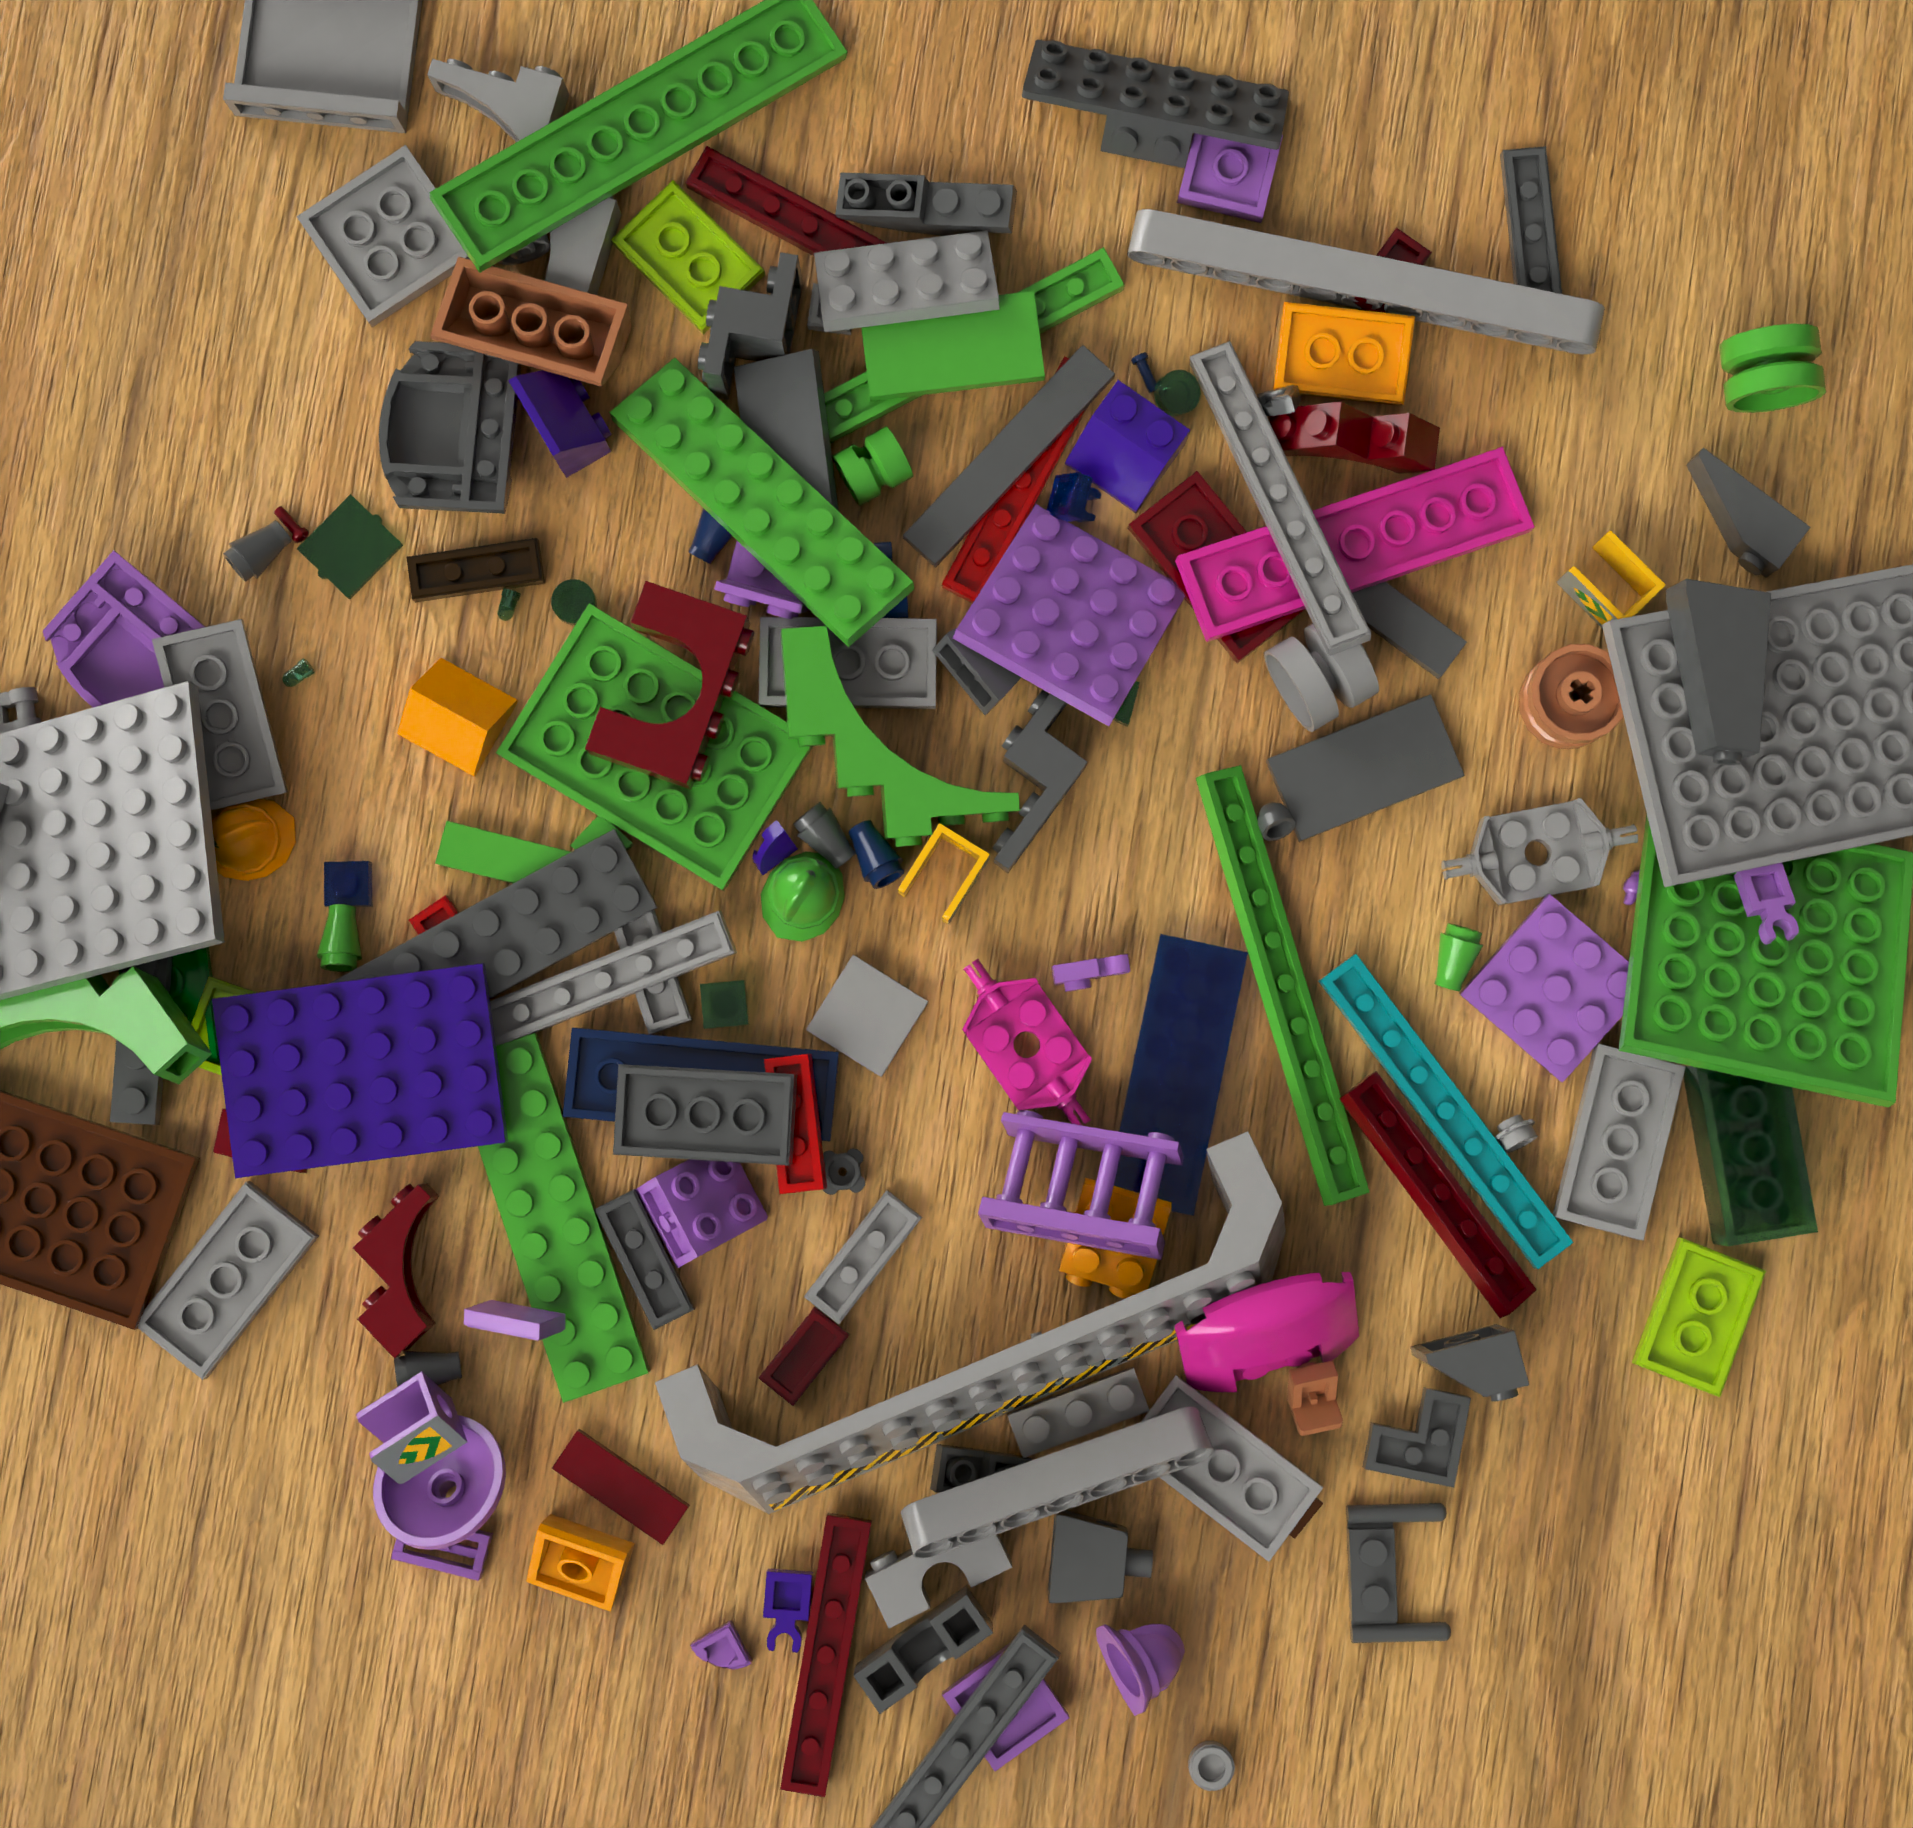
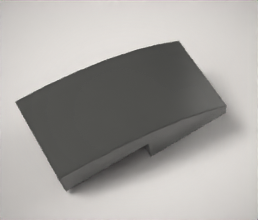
(963, 1465)

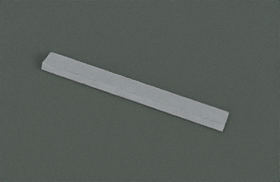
(1280, 499)

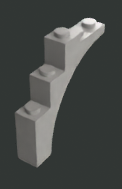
(520, 108)

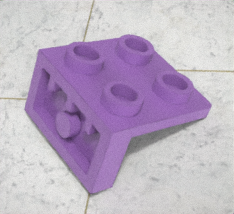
(752, 583)
(700, 1206)

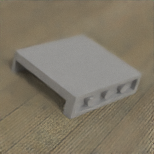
(327, 62)

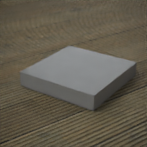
(867, 1015)

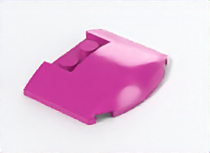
(1267, 1330)

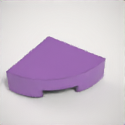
(722, 1648)

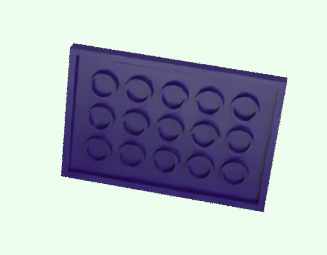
(359, 1070)

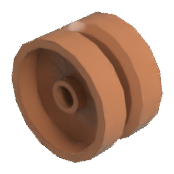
(1550, 710)

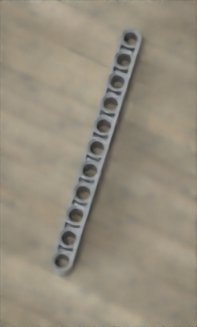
(1342, 274)

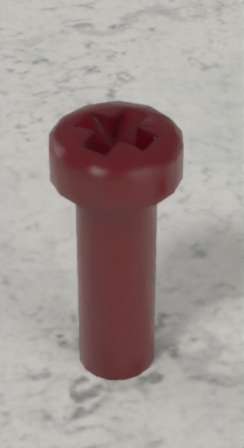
(298, 534)

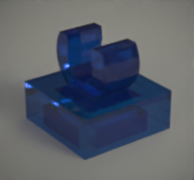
(1070, 497)

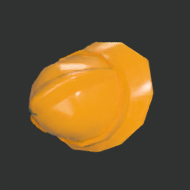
(253, 839)

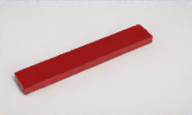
(998, 528)

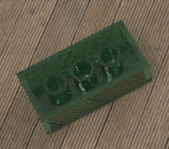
(1749, 1158)

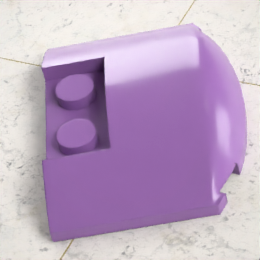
(109, 630)

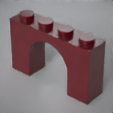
(677, 748)

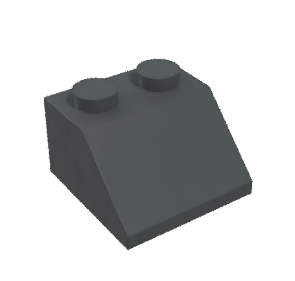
(1479, 1359)

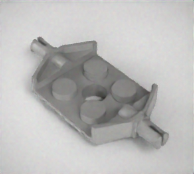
(1574, 844)

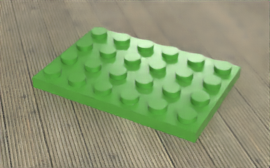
(631, 675)

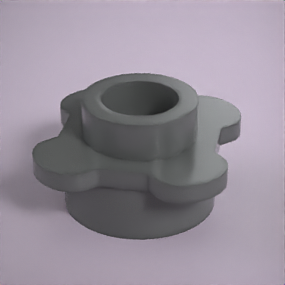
(852, 1179)

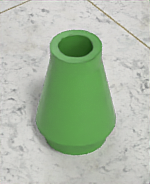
(340, 940)
(1456, 955)

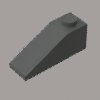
(1749, 520)

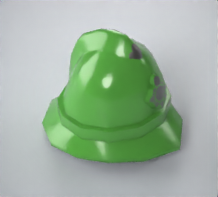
(802, 897)

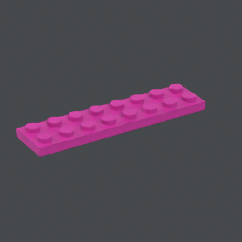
(1370, 536)

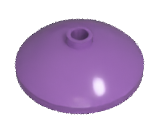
(419, 1510)

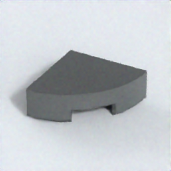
(1280, 400)

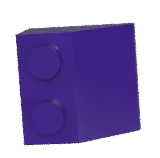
(562, 418)
(1127, 446)

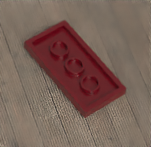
(1189, 520)

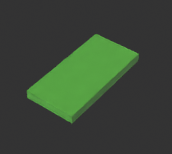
(956, 351)

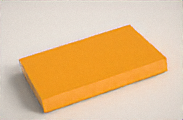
(1344, 353)

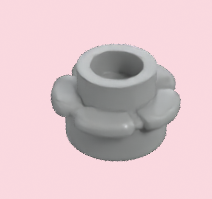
(1515, 1133)

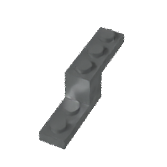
(1046, 765)

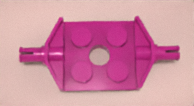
(1020, 1007)

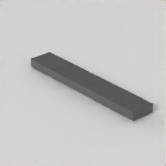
(1009, 456)
(971, 1733)

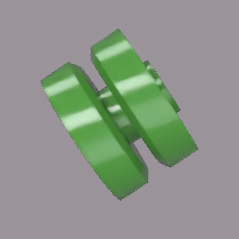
(1772, 368)

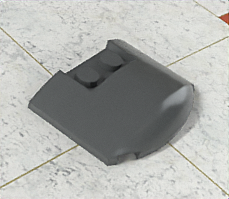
(449, 430)

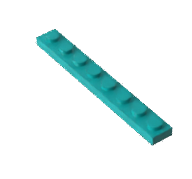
(1446, 1112)

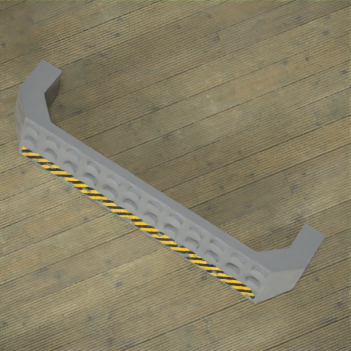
(992, 1386)

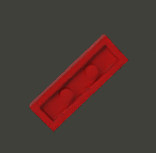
(808, 1164)

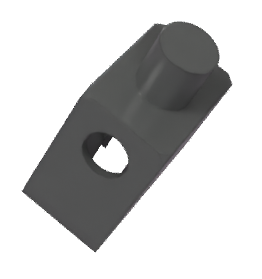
(978, 676)
(1092, 1559)

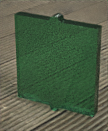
(350, 546)

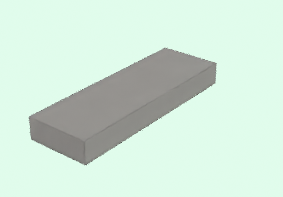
(662, 1004)
(862, 1257)

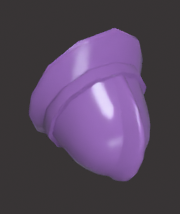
(1141, 1661)

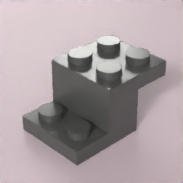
(750, 324)

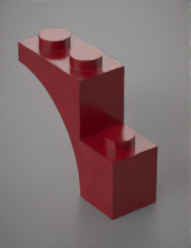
(1343, 432)
(396, 1314)

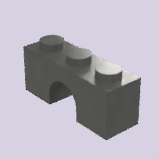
(906, 1658)

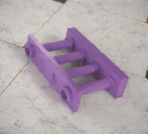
(1095, 1227)

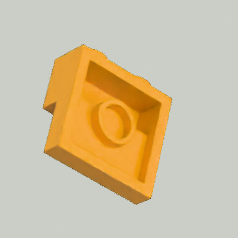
(1121, 1271)

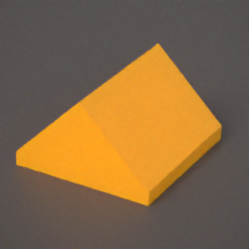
(455, 715)
(579, 1561)

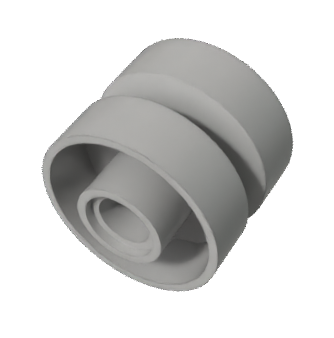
(1312, 678)

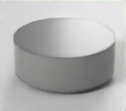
(1211, 1765)

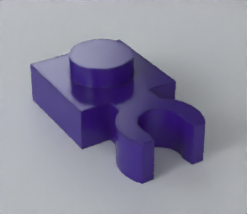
(787, 1600)

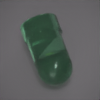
(508, 604)
(298, 673)

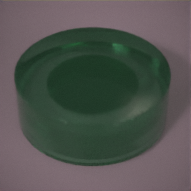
(1177, 393)
(571, 600)

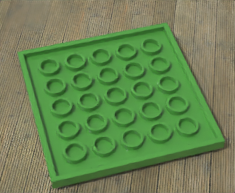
(1786, 1012)

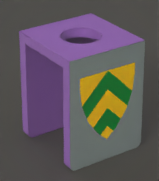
(415, 1425)

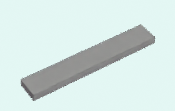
(611, 977)

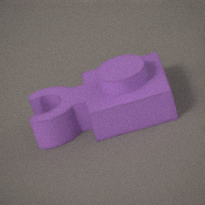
(1768, 894)
(1078, 974)

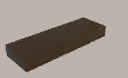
(475, 570)

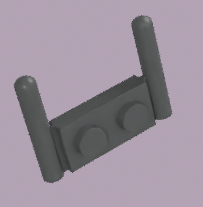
(1374, 1573)

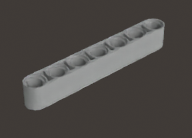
(1056, 1482)

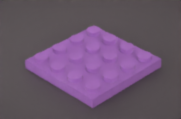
(1070, 615)

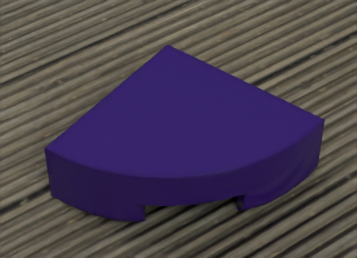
(774, 849)

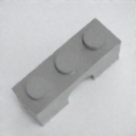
(898, 1580)

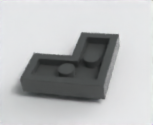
(1429, 1451)

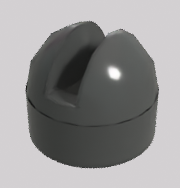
(1275, 821)

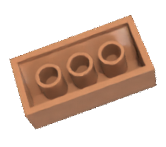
(533, 322)

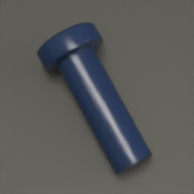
(1145, 371)

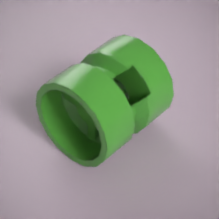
(873, 466)

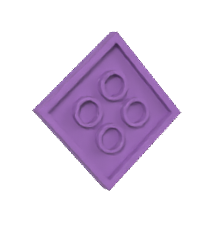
(1552, 987)

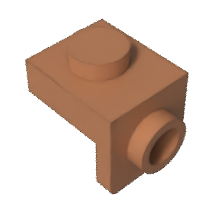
(1313, 1397)

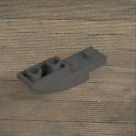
(923, 206)

